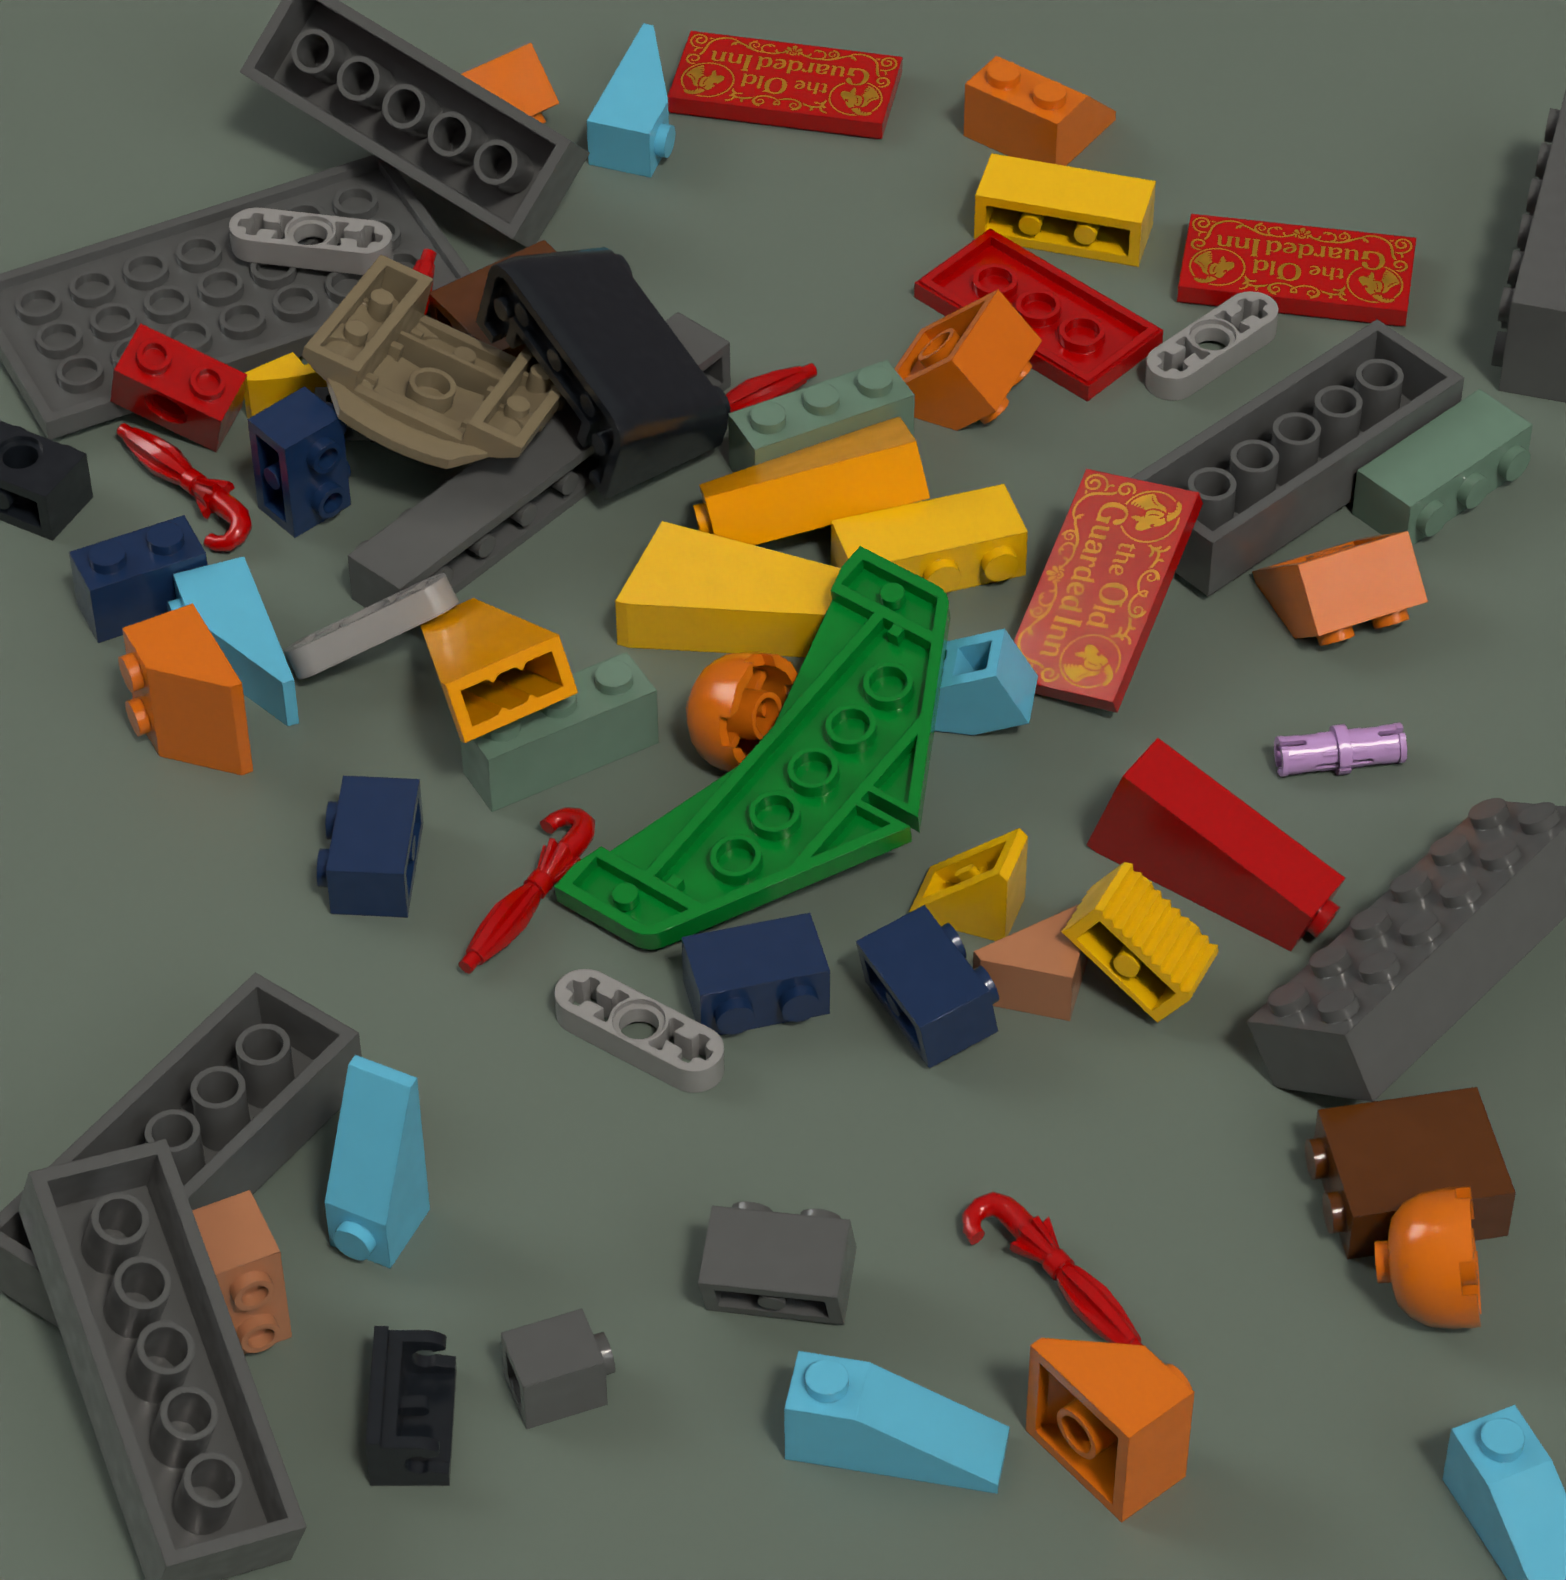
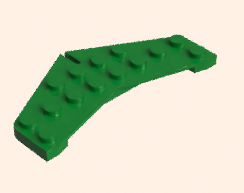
(818, 791)

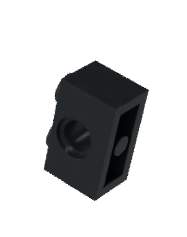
(40, 482)

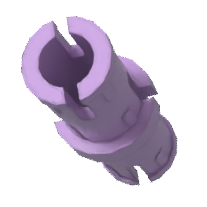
(1340, 749)

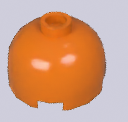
(737, 705)
(1433, 1259)

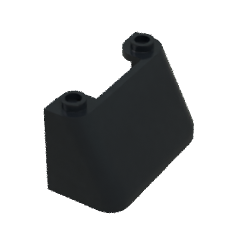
(610, 360)

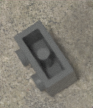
(778, 1263)

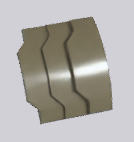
(422, 381)

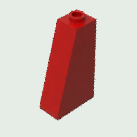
(1215, 849)

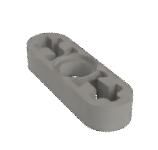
(259, 232)
(1202, 365)
(371, 626)
(653, 1054)

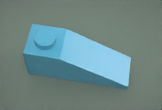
(631, 119)
(240, 624)
(985, 685)
(377, 1165)
(885, 1425)
(1510, 1494)

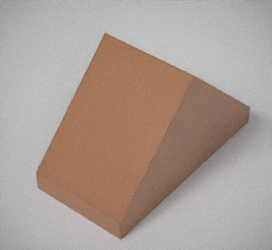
(1036, 968)

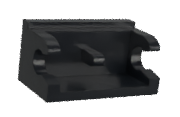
(410, 1409)

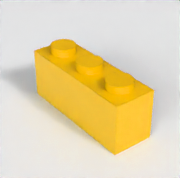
(1065, 209)
(945, 539)

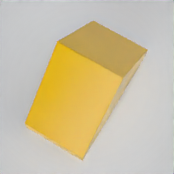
(979, 887)

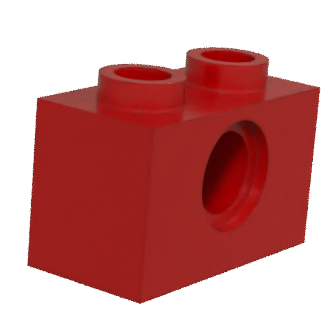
(178, 387)

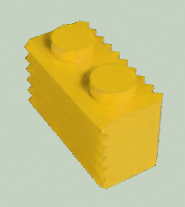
(1141, 941)

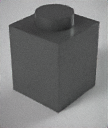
(556, 1367)

